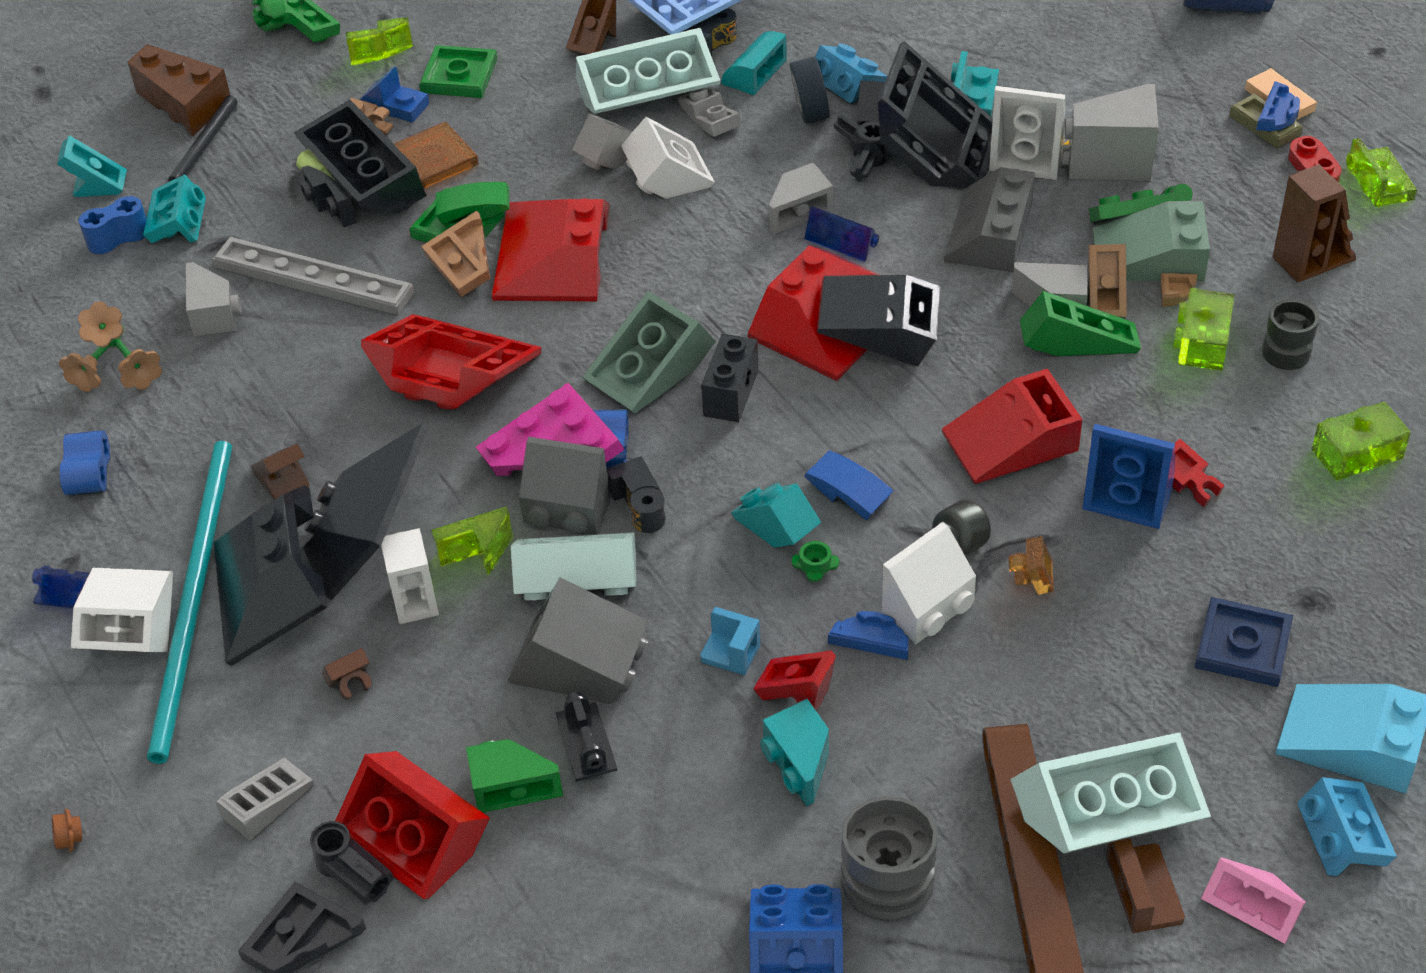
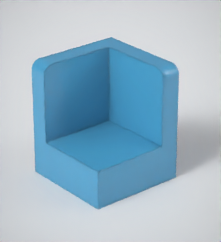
(732, 641)

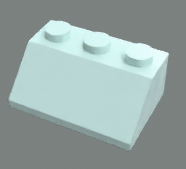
(583, 560)

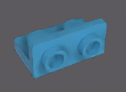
(1345, 825)

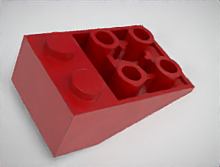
(1015, 428)

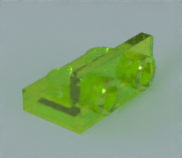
(1379, 174)

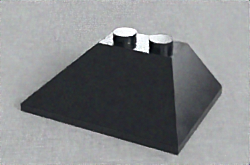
(932, 123)
(359, 510)
(262, 576)

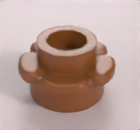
(66, 830)

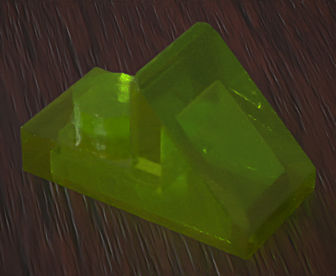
(478, 535)

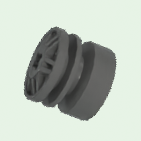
(888, 857)

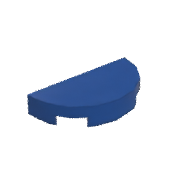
(1279, 110)
(871, 633)

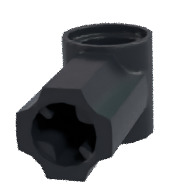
(350, 863)

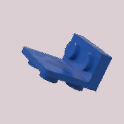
(796, 930)

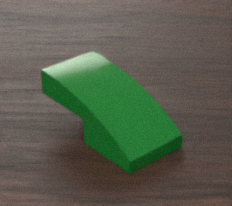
(483, 197)

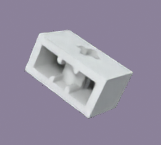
(409, 576)

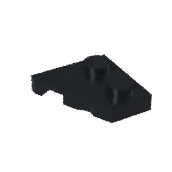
(299, 931)

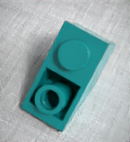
(777, 514)
(799, 746)

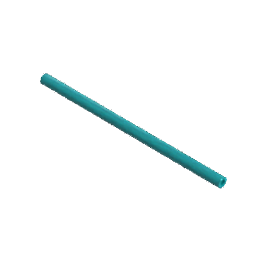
(189, 605)

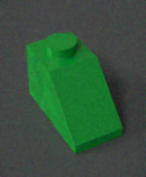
(510, 775)

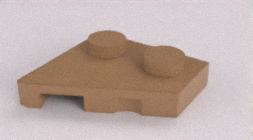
(461, 254)

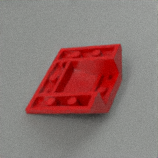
(551, 251)
(790, 311)
(443, 359)

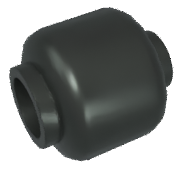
(967, 523)

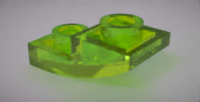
(386, 40)

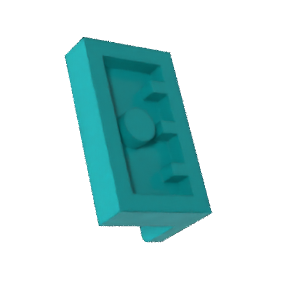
(976, 82)
(174, 209)

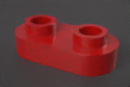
(1309, 152)

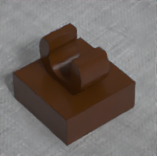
(346, 669)

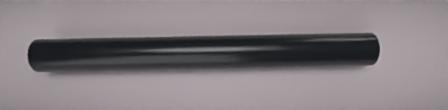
(204, 138)

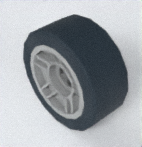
(809, 89)

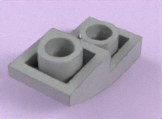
(708, 112)

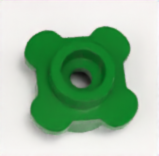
(815, 560)

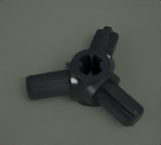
(865, 145)

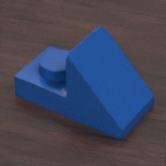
(399, 100)

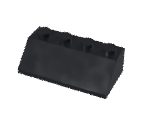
(362, 159)

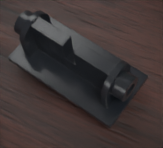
(585, 738)

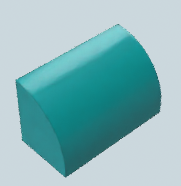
(757, 63)

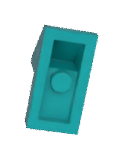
(94, 171)

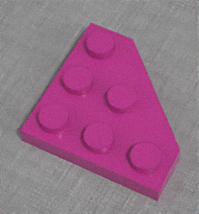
(558, 417)

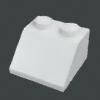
(665, 161)
(927, 584)

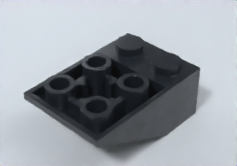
(881, 314)

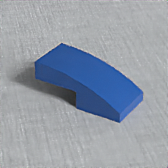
(854, 484)

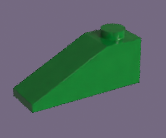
(1071, 328)

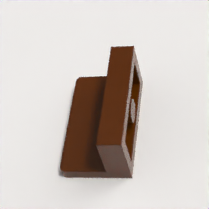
(1144, 886)

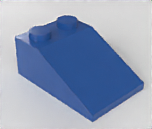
(1129, 476)

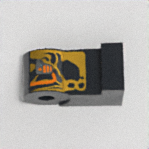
(718, 29)
(641, 492)

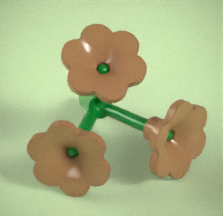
(103, 327)

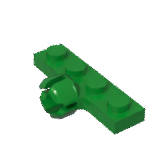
(301, 14)

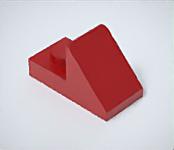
(797, 677)

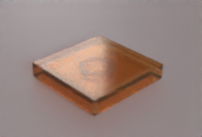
(438, 153)

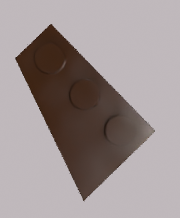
(179, 85)
(1313, 225)

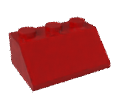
(410, 821)

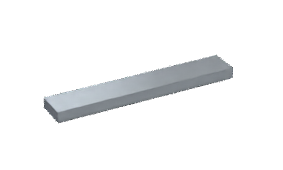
(314, 276)

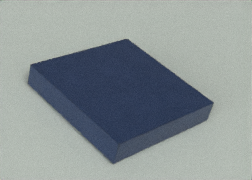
(1244, 641)

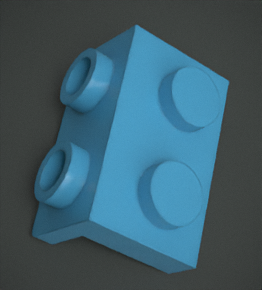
(845, 70)

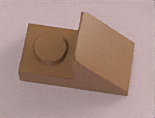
(1107, 278)

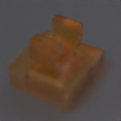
(1034, 566)

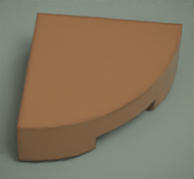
(1176, 288)

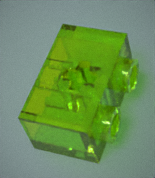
(1205, 328)
(1360, 440)

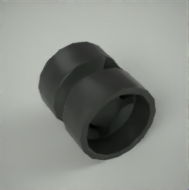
(1290, 334)

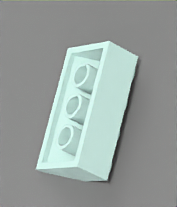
(645, 71)
(1111, 793)

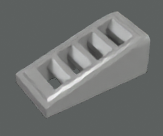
(253, 821)

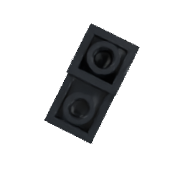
(327, 195)

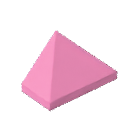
(1254, 898)

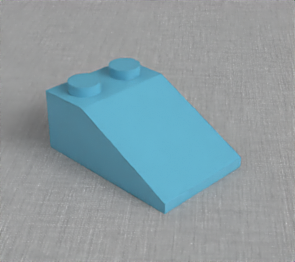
(1356, 731)

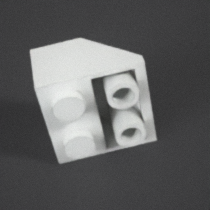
(123, 611)

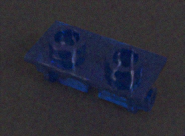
(840, 234)
(58, 586)

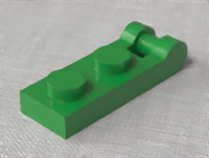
(1112, 207)

